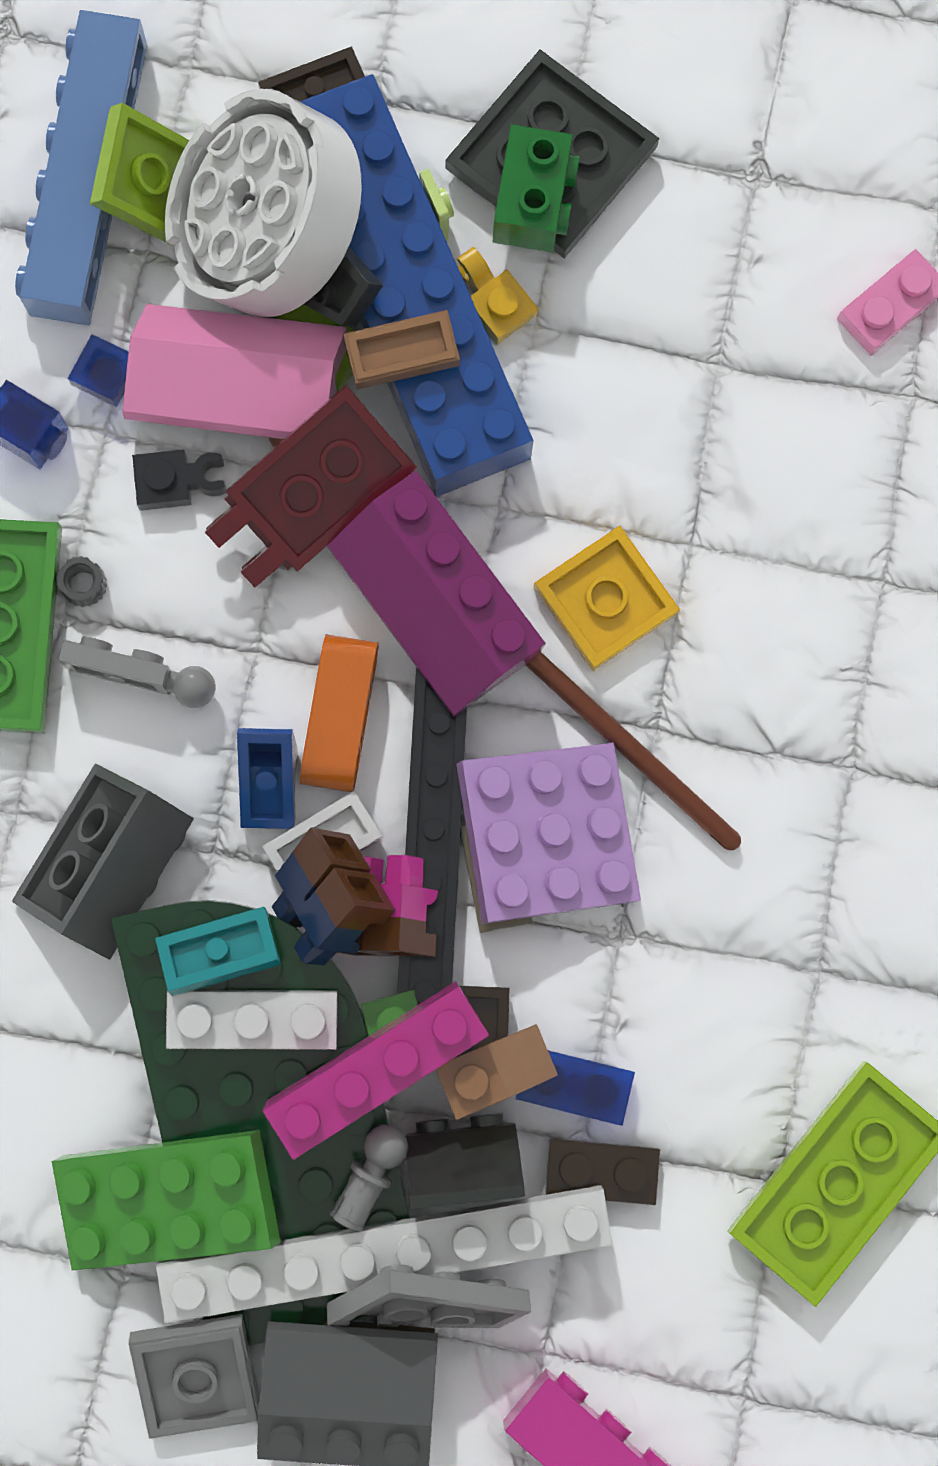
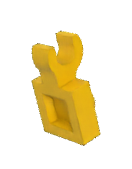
(499, 299)

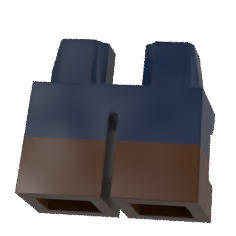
(330, 895)

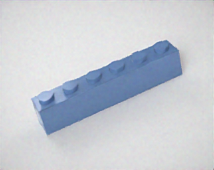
(69, 233)

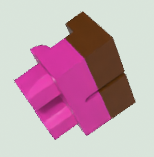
(405, 929)

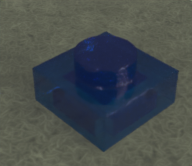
(101, 370)

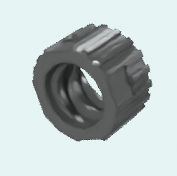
(79, 565)

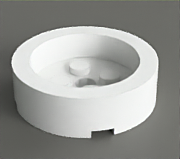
(303, 213)

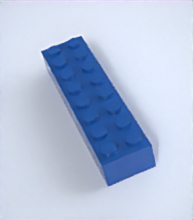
(460, 416)

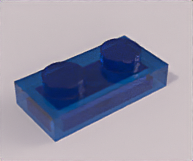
(584, 1089)

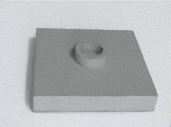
(194, 1376)

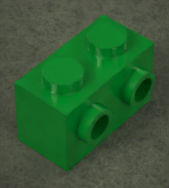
(533, 188)

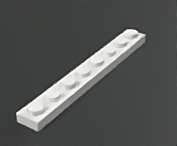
(348, 1258)

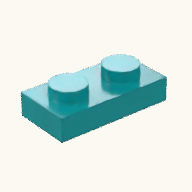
(218, 951)

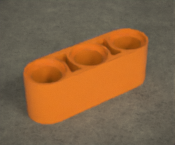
(339, 713)

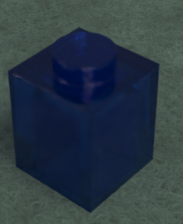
(30, 426)

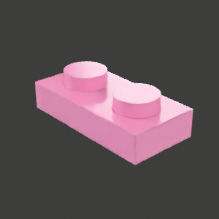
(891, 302)

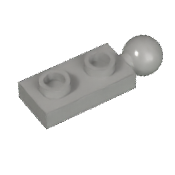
(143, 669)

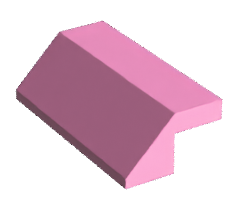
(229, 370)

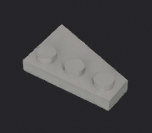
(407, 1297)

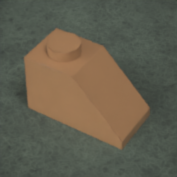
(496, 1071)

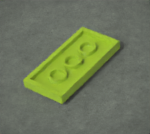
(838, 1183)

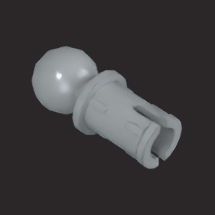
(384, 1150)

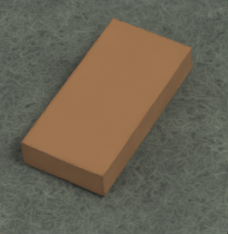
(402, 349)

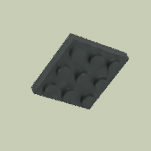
(554, 99)

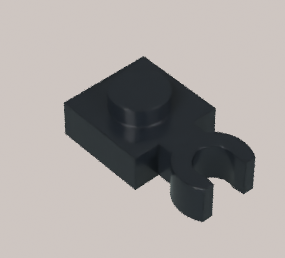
(167, 478)

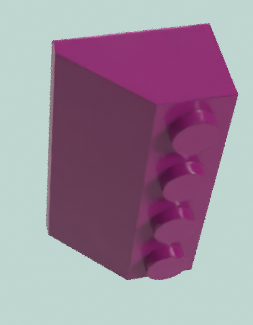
(435, 594)

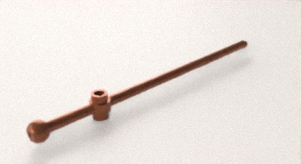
(630, 747)

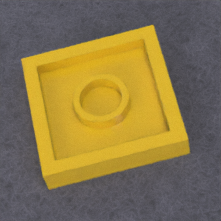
(606, 598)

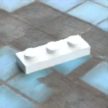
(252, 1019)

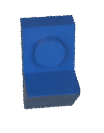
(267, 777)

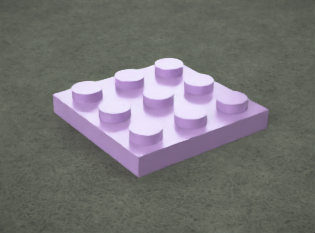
(547, 832)

